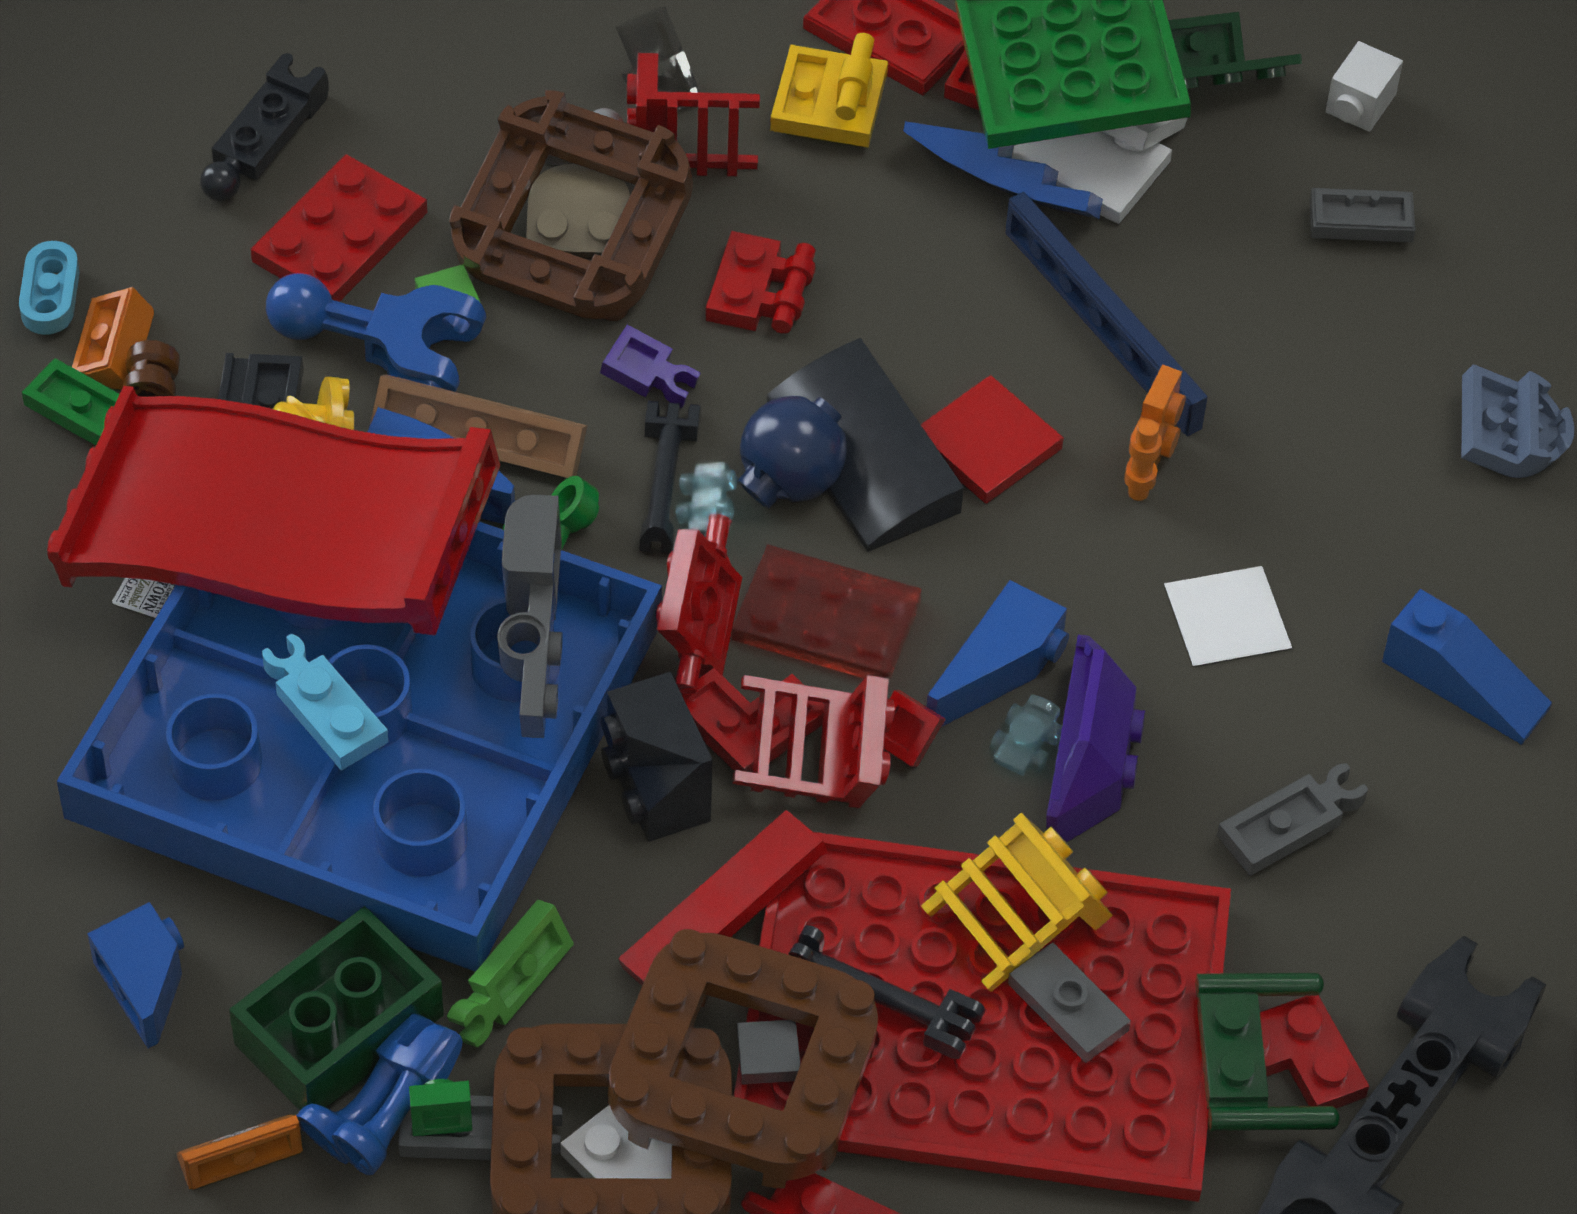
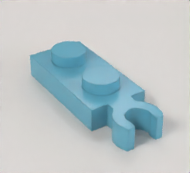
(325, 704)

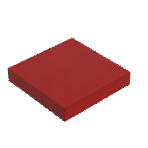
(991, 438)

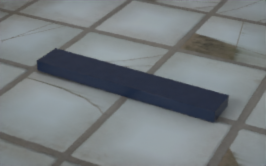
(1098, 305)

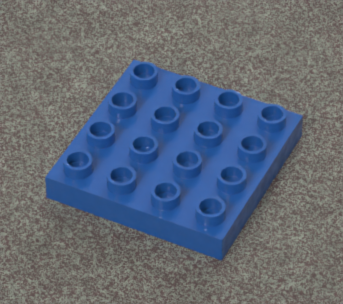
(420, 832)

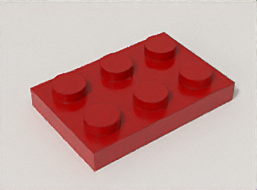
(340, 227)

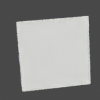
(1227, 616)

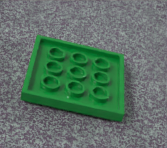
(1070, 66)

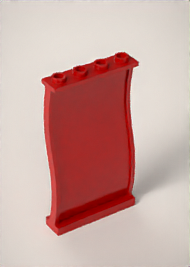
(276, 509)

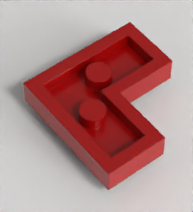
(730, 720)
(1309, 1045)

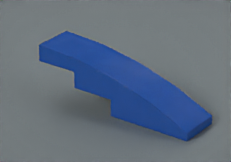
(995, 166)

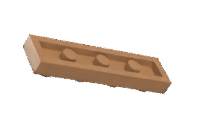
(518, 434)

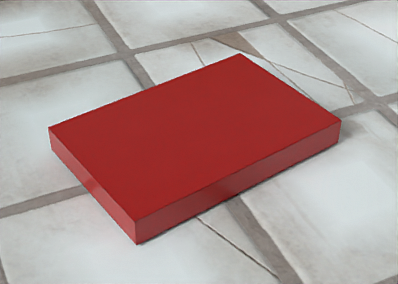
(913, 35)

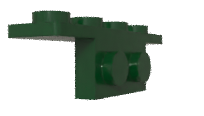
(1215, 48)

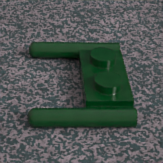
(1235, 1052)

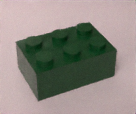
(332, 1008)

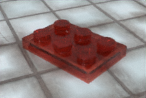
(826, 614)

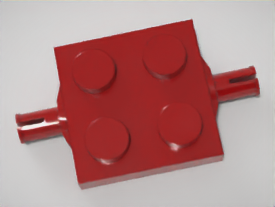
(699, 601)

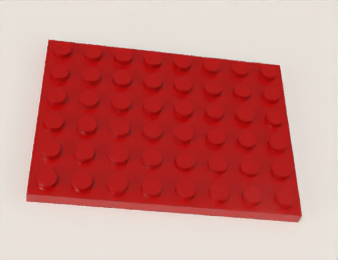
(1018, 1091)

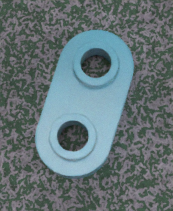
(48, 298)

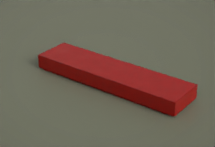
(735, 890)

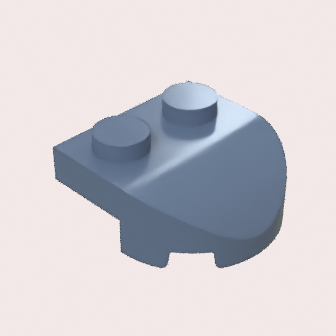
(1512, 423)

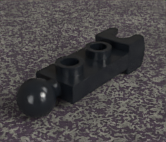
(263, 127)

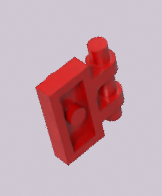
(744, 282)

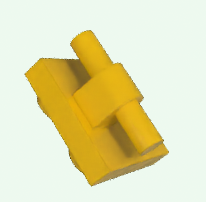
(830, 93)

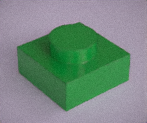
(440, 1107)

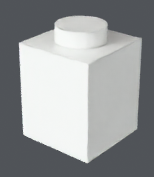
(1364, 86)

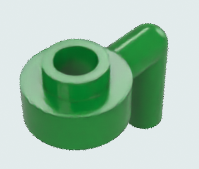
(577, 505)

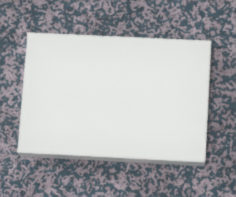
(1100, 166)

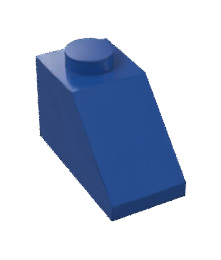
(140, 966)

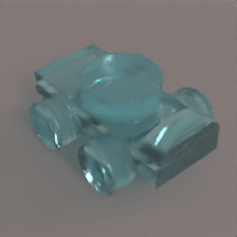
(708, 494)
(1028, 731)

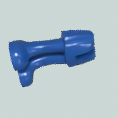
(364, 1128)

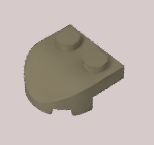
(575, 209)

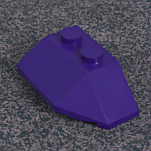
(1094, 743)

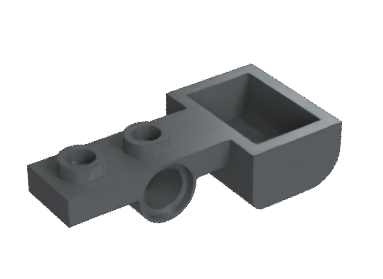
(531, 592)

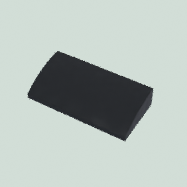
(892, 469)

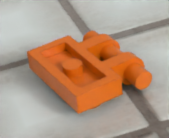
(1155, 432)

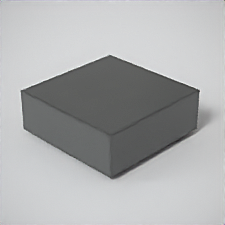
(768, 1051)

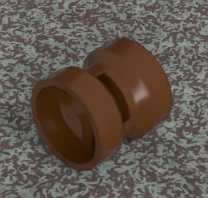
(152, 368)

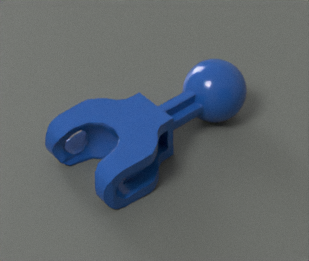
(394, 333)

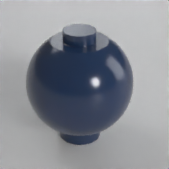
(792, 450)

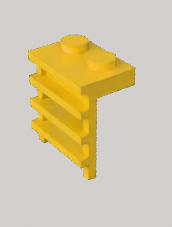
(1047, 876)

